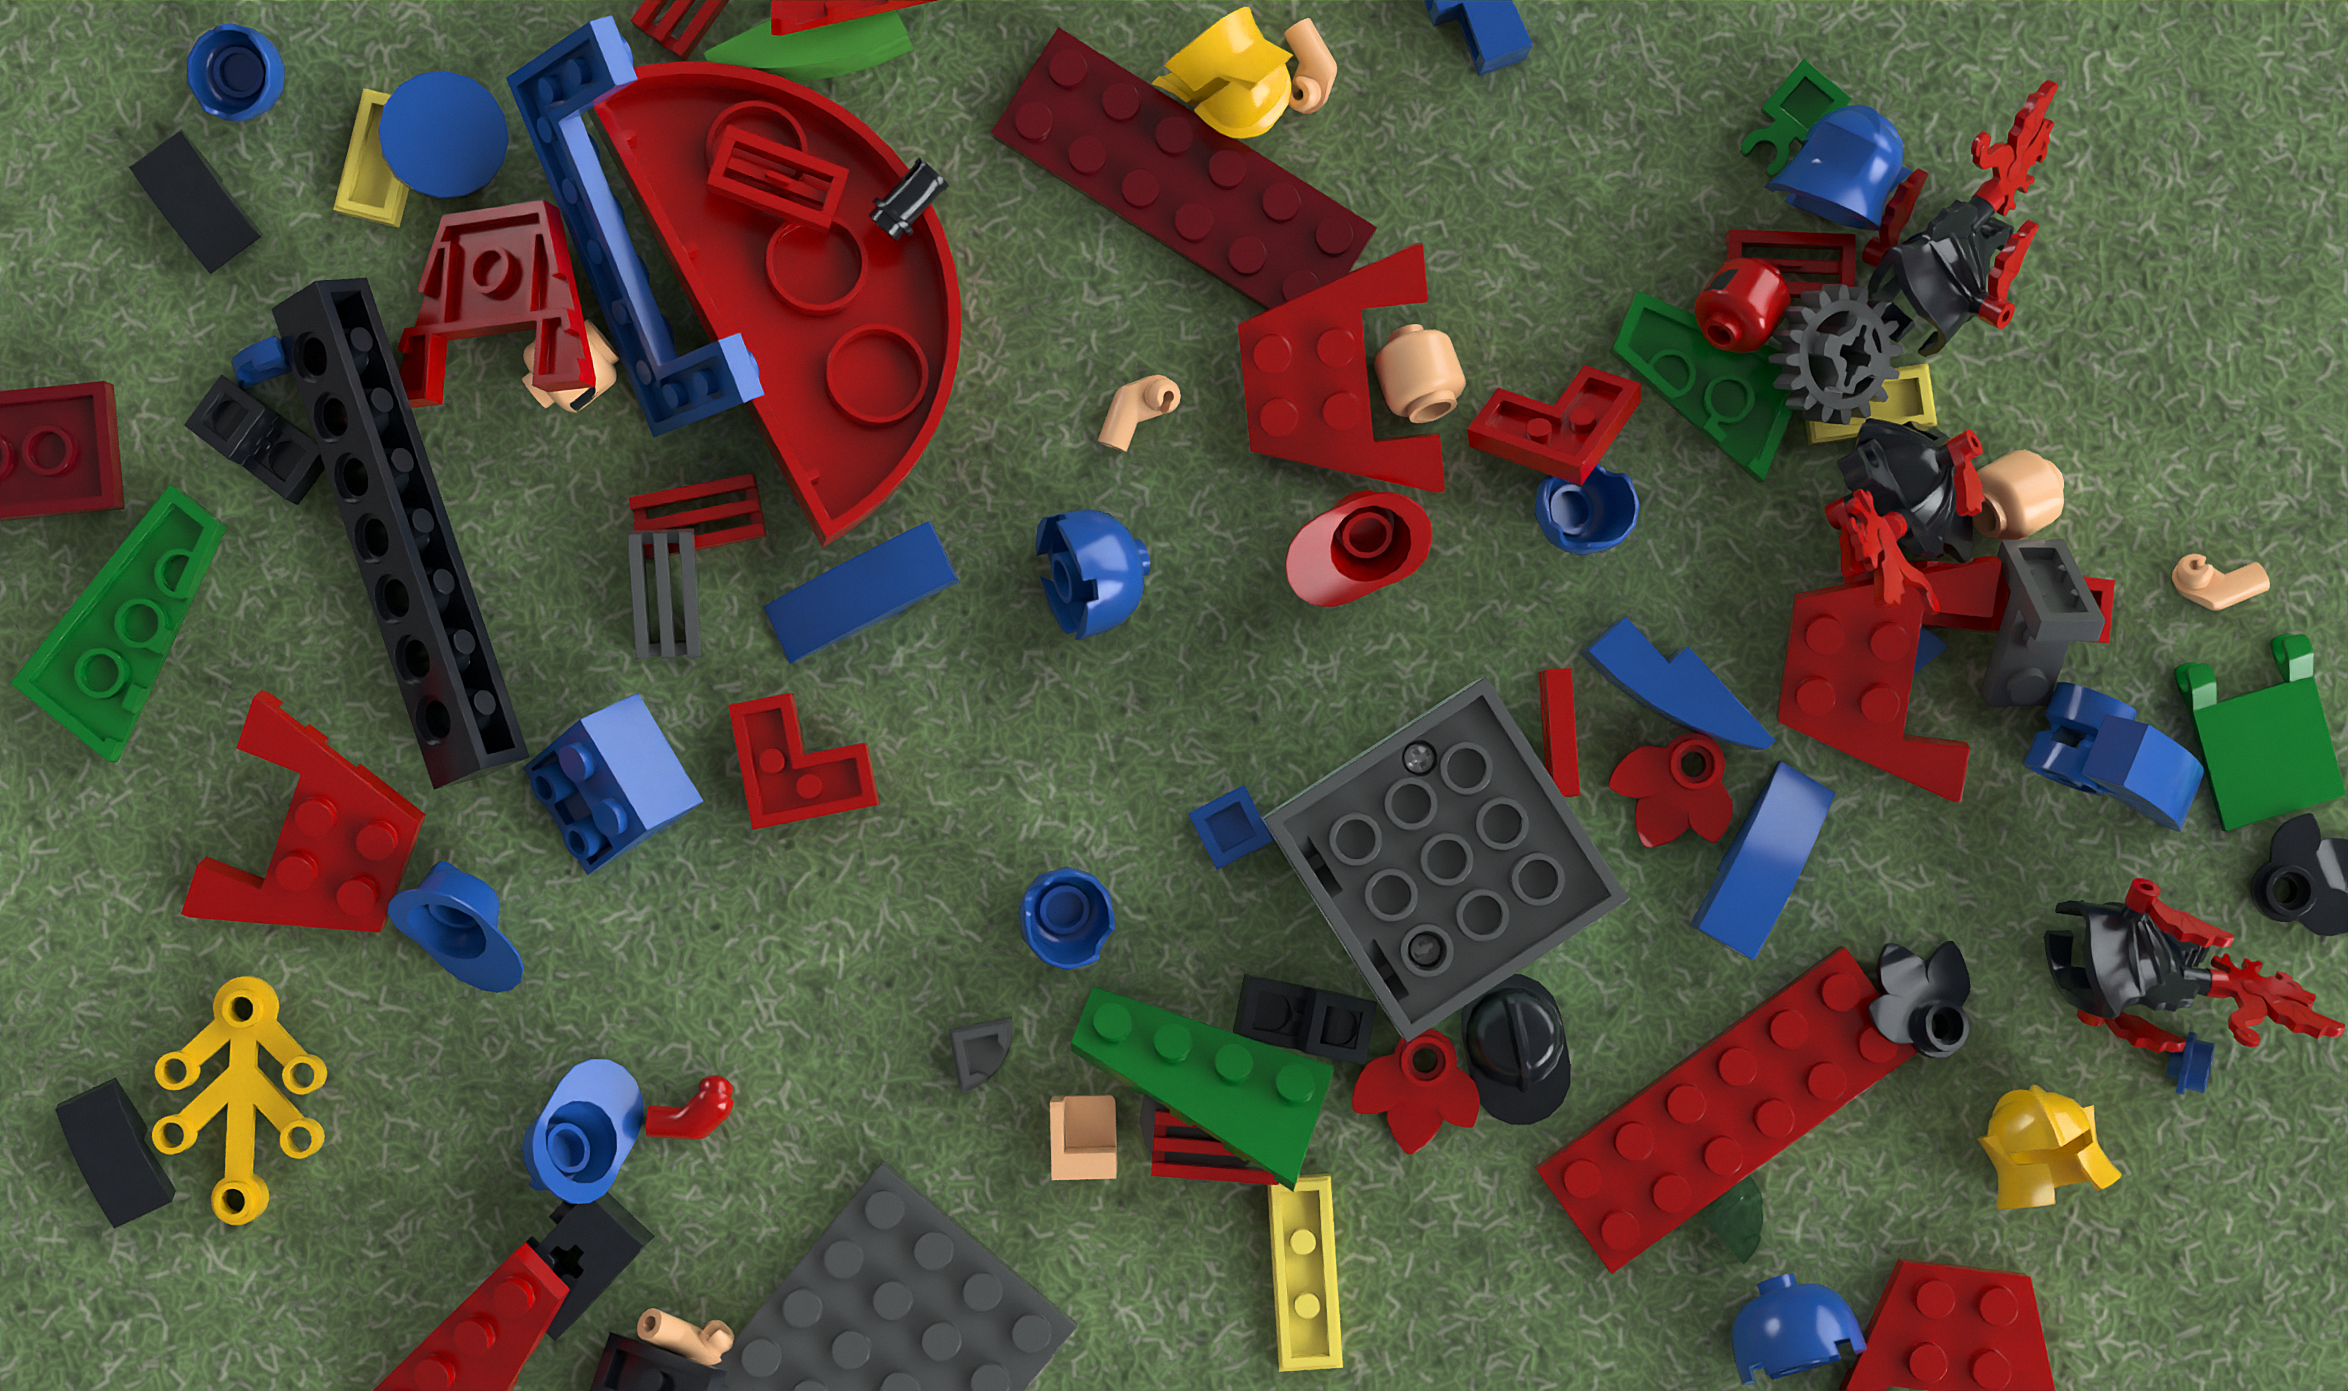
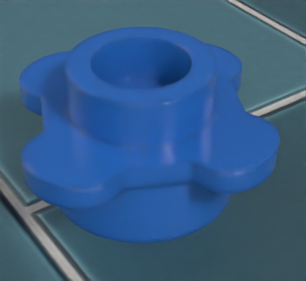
(2191, 1065)

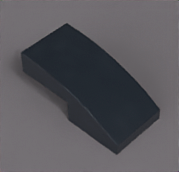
(195, 201)
(257, 439)
(1305, 1018)
(112, 1153)

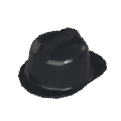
(1517, 1050)

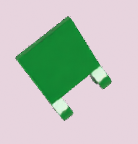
(2266, 746)

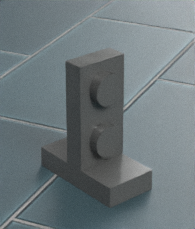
(2042, 616)

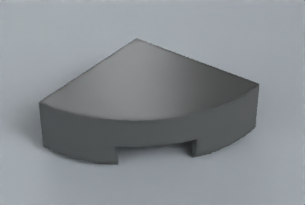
(980, 1050)

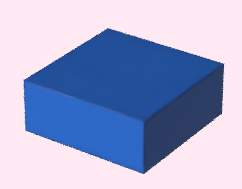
(1230, 827)

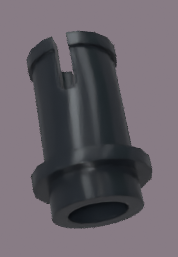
(907, 200)

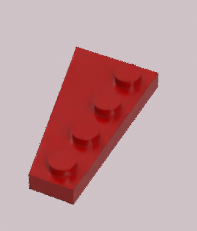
(488, 1333)

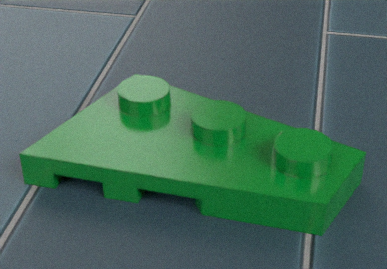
(1714, 389)

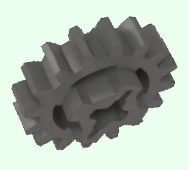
(1835, 354)

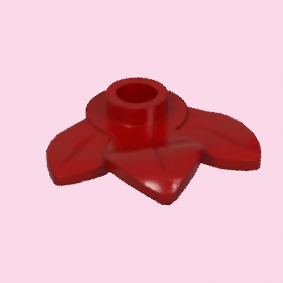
(1668, 797)
(1414, 1098)

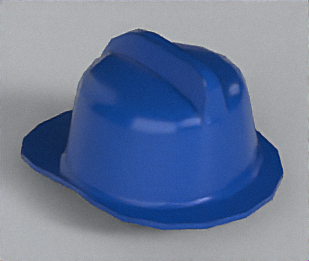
(458, 926)
(584, 1132)

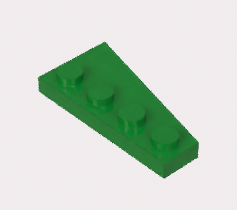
(118, 633)
(1226, 1084)

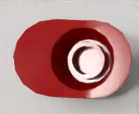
(1358, 547)

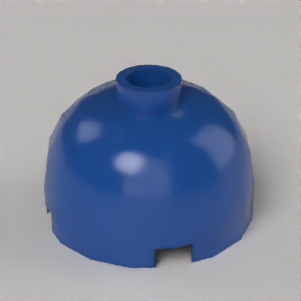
(1093, 569)
(1792, 1329)

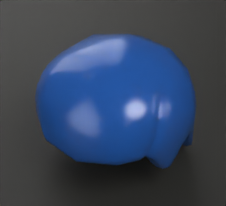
(235, 72)
(1589, 515)
(1066, 917)

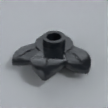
(2315, 874)
(1917, 993)

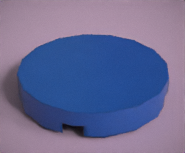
(443, 135)

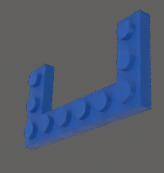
(551, 98)

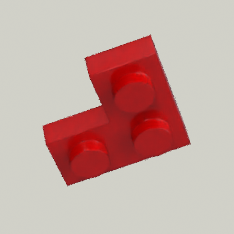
(1558, 438)
(786, 782)

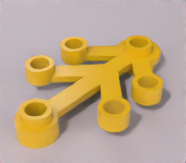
(243, 1089)

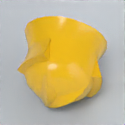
(1231, 77)
(2043, 1144)

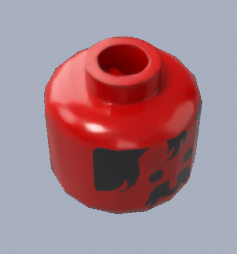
(1742, 303)

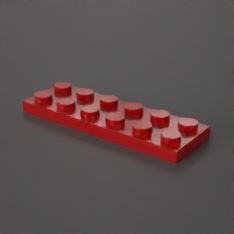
(1723, 1111)

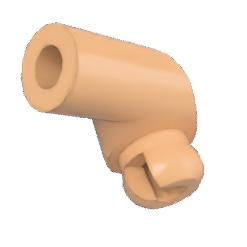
(1315, 68)
(1134, 404)
(2215, 589)
(684, 1337)

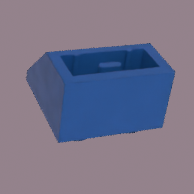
(611, 783)

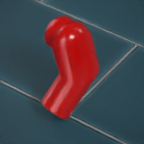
(697, 1117)

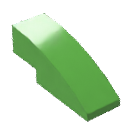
(817, 51)

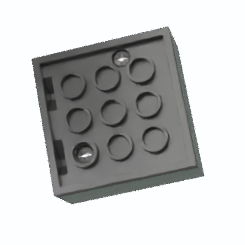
(1445, 858)

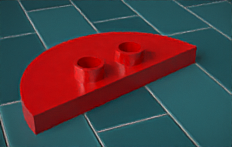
(843, 325)

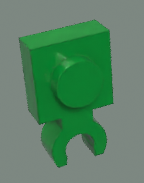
(1794, 110)

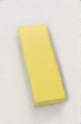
(1305, 1274)

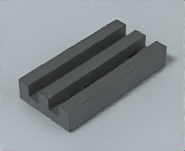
(668, 646)

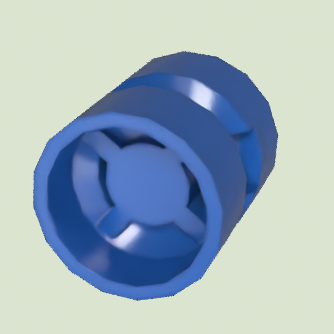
(2072, 714)

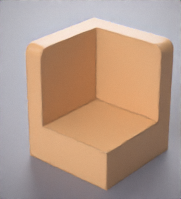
(1083, 1137)

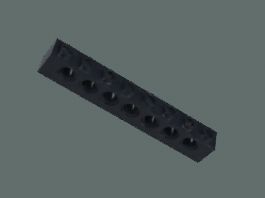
(399, 531)

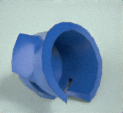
(1845, 168)

